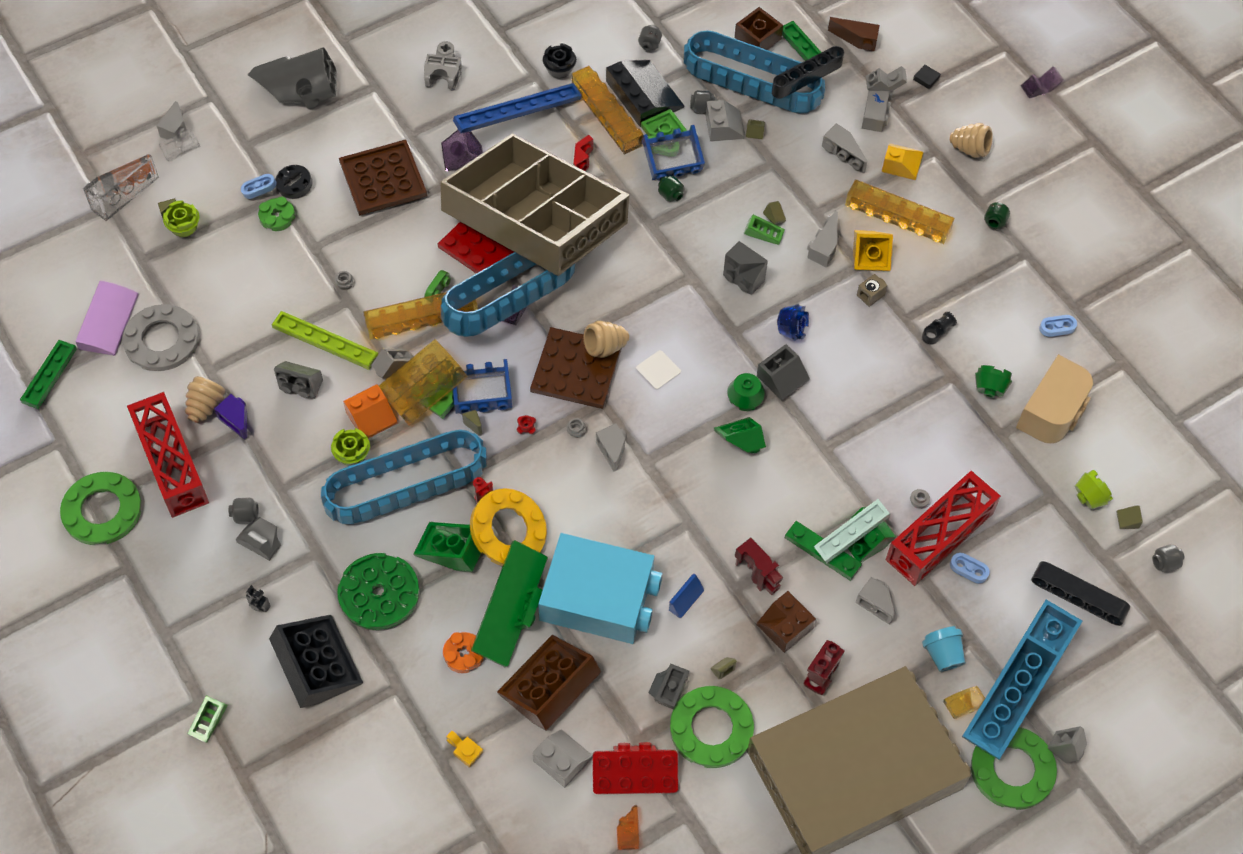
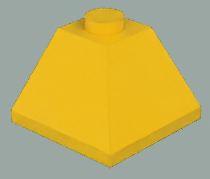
(902, 161)
(872, 250)

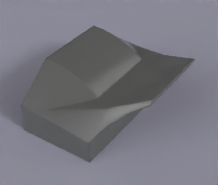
(260, 538)
(669, 685)

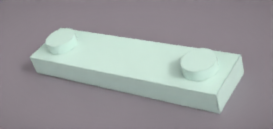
(852, 531)

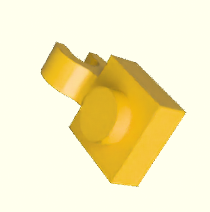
(465, 750)

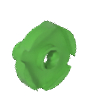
(272, 206)

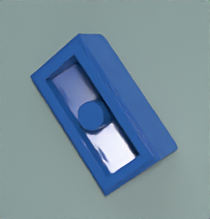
(686, 596)

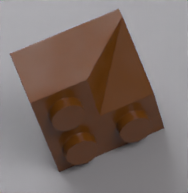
(759, 29)
(786, 621)

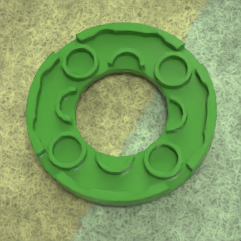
(106, 532)
(711, 755)
(1016, 796)

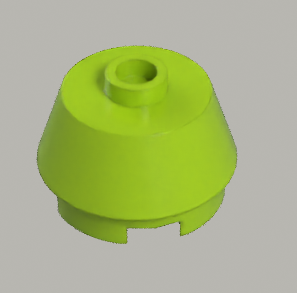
(181, 218)
(350, 446)
(1092, 490)

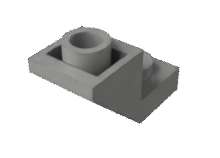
(881, 81)

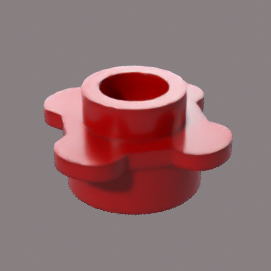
(526, 420)

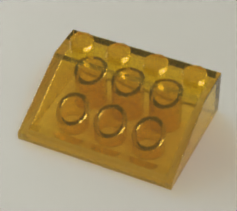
(422, 381)

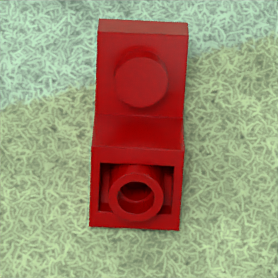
(582, 149)

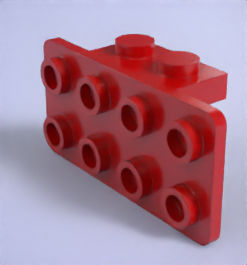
(635, 770)

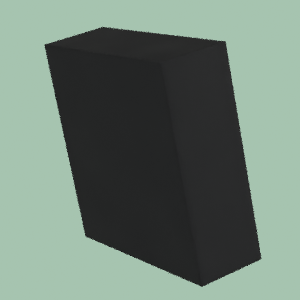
(926, 76)

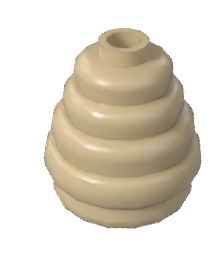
(973, 139)
(604, 338)
(202, 398)

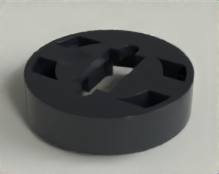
(298, 188)

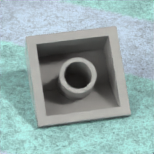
(723, 121)
(561, 757)

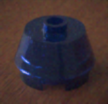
(792, 321)

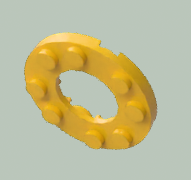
(501, 499)

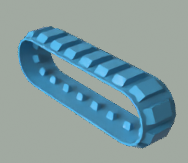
(742, 82)
(480, 320)
(398, 459)

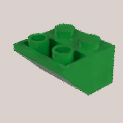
(872, 542)

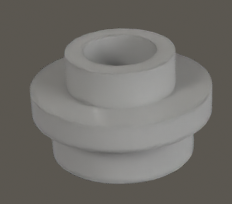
(344, 275)
(576, 422)
(919, 503)

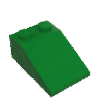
(448, 546)

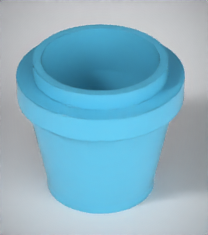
(945, 648)

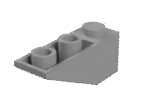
(843, 145)
(824, 246)

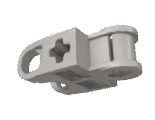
(443, 65)

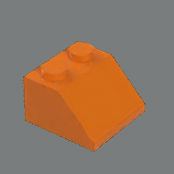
(370, 411)

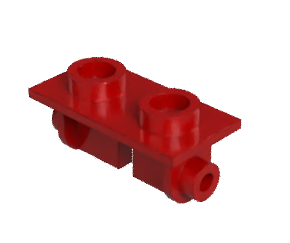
(481, 488)

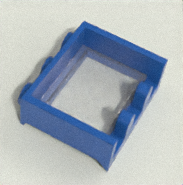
(673, 153)
(483, 389)

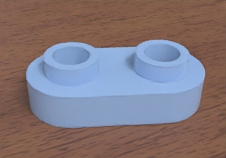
(258, 186)
(1057, 325)
(969, 568)

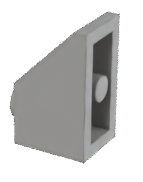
(172, 123)
(390, 361)
(612, 444)
(877, 600)
(1069, 744)

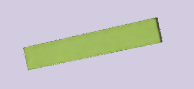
(324, 340)

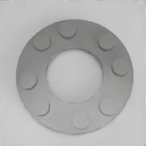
(168, 358)

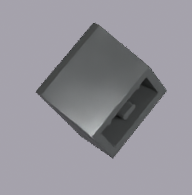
(783, 372)
(298, 379)

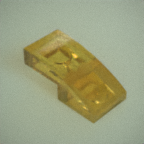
(964, 701)

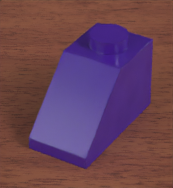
(233, 414)

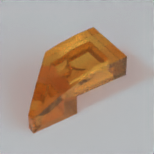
(628, 831)

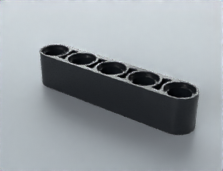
(807, 72)
(1080, 593)

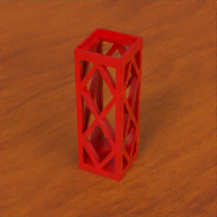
(184, 496)
(904, 557)

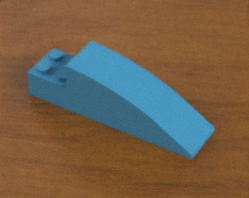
(1022, 679)

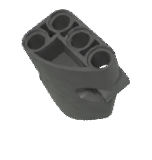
(299, 79)

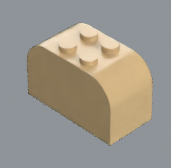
(1057, 401)

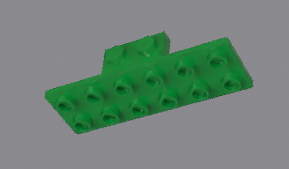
(511, 604)

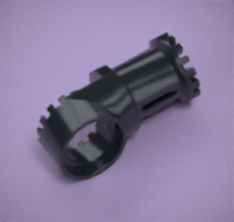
(943, 323)

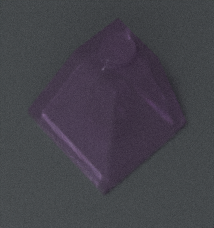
(460, 150)

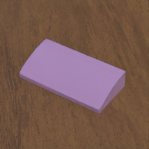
(106, 318)

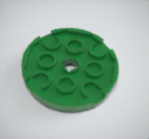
(372, 610)

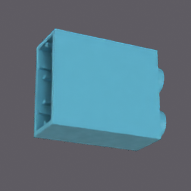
(599, 589)

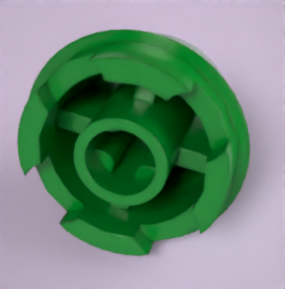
(992, 381)
(746, 392)

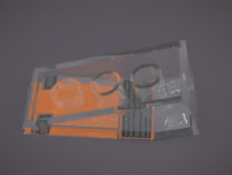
(118, 187)

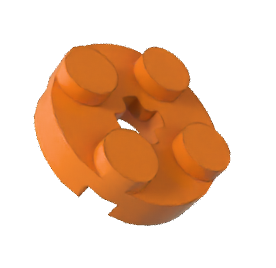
(452, 655)

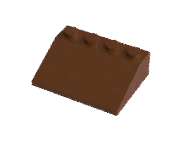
(550, 681)

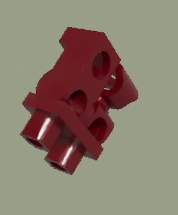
(764, 572)
(823, 667)

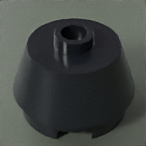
(559, 60)

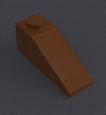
(857, 33)

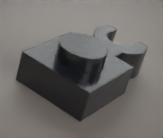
(257, 600)

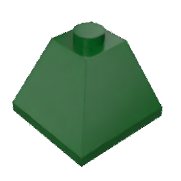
(744, 434)

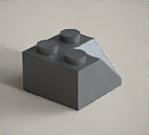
(745, 267)

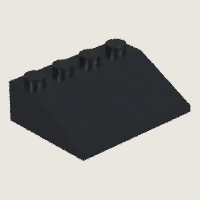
(641, 89)
(314, 659)

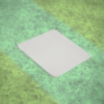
(658, 369)

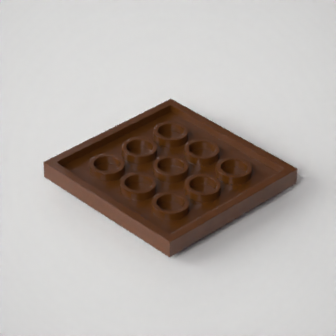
(382, 177)
(571, 372)

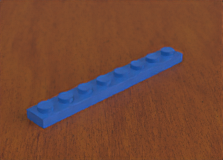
(516, 108)

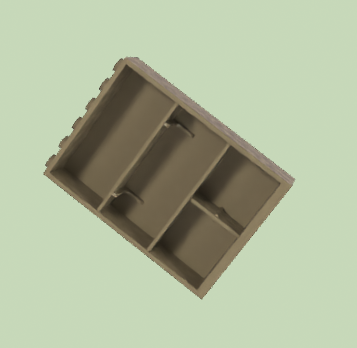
(534, 203)
(858, 763)

